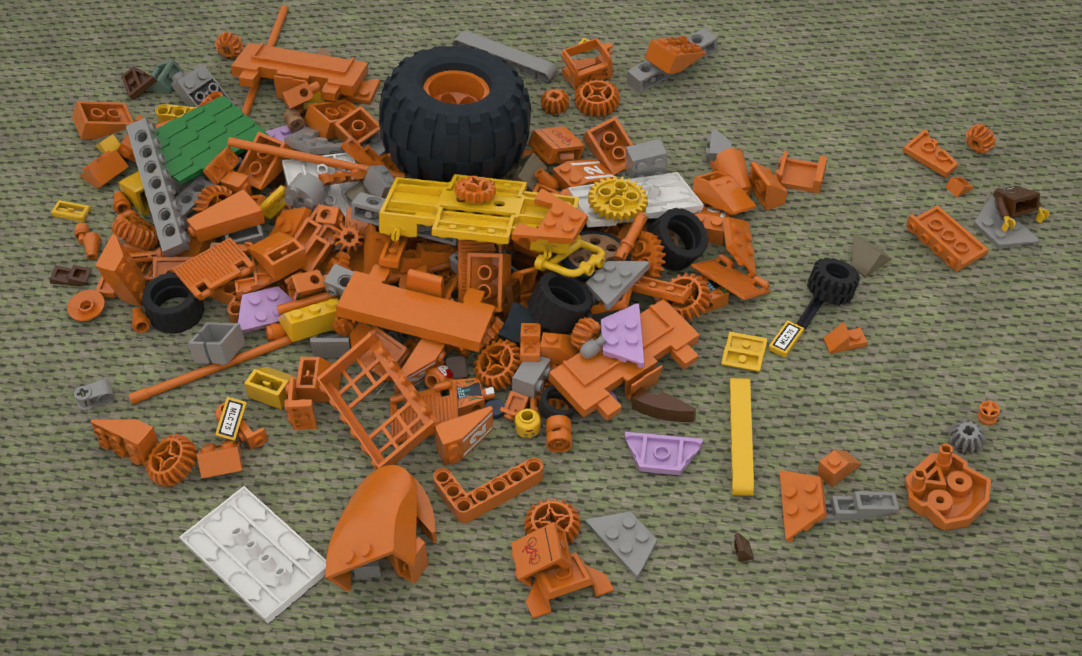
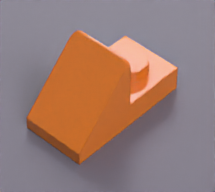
(843, 339)

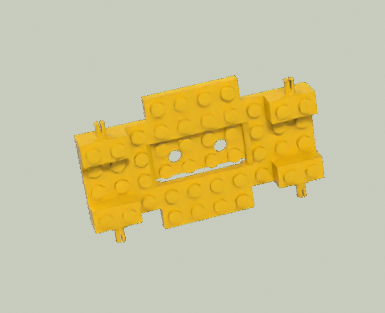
(423, 201)

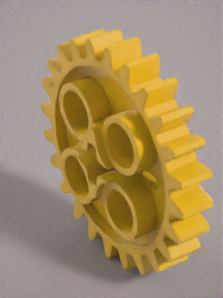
(617, 199)

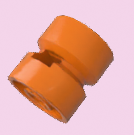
(558, 433)

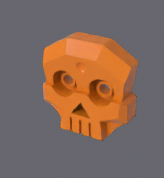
(936, 481)

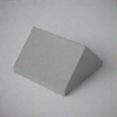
(330, 345)

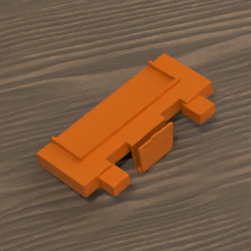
(294, 68)
(418, 308)
(589, 381)

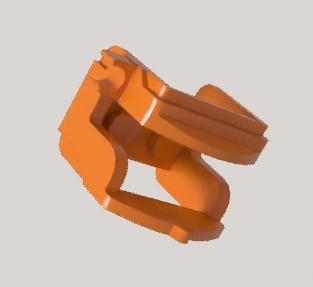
(602, 67)

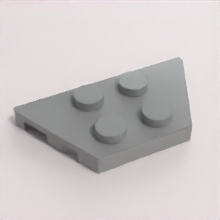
(990, 224)
(615, 280)
(625, 539)

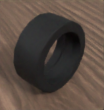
(547, 410)

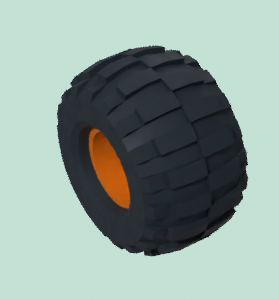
(454, 114)

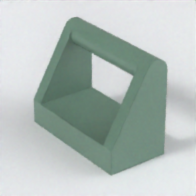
(164, 80)

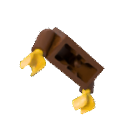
(1018, 201)

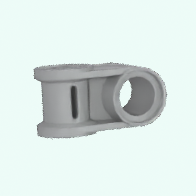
(95, 394)

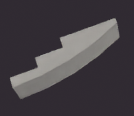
(860, 505)

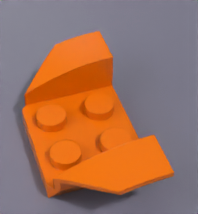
(396, 349)
(557, 581)

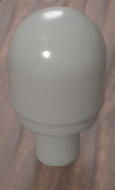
(591, 347)

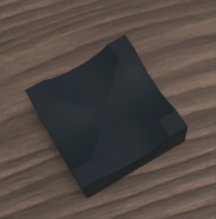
(512, 328)

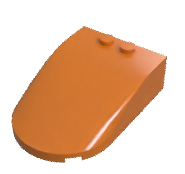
(374, 524)

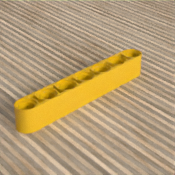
(741, 437)

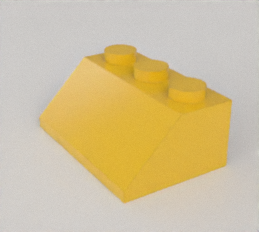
(309, 320)

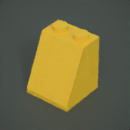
(135, 193)

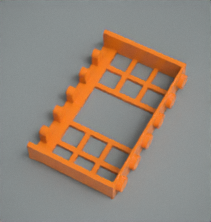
(394, 371)

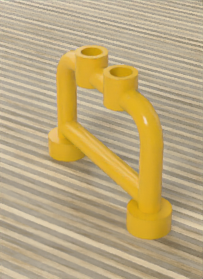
(587, 268)

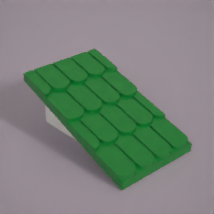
(200, 136)

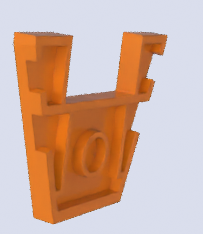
(560, 224)
(260, 279)

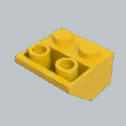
(268, 386)

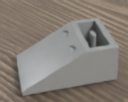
(197, 86)

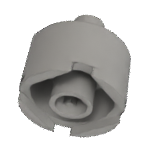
(305, 192)

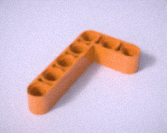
(488, 492)

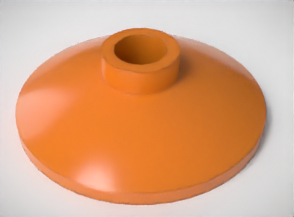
(86, 305)

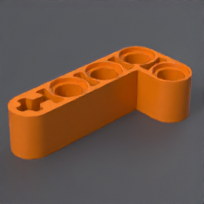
(227, 294)

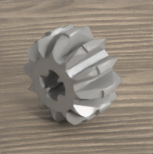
(967, 436)

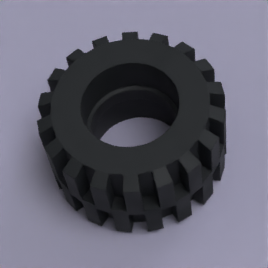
(833, 281)

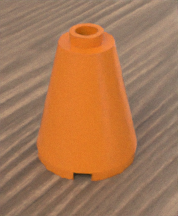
(733, 163)

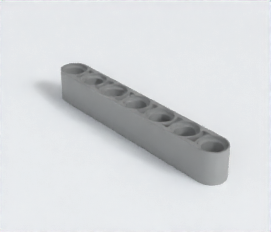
(523, 62)

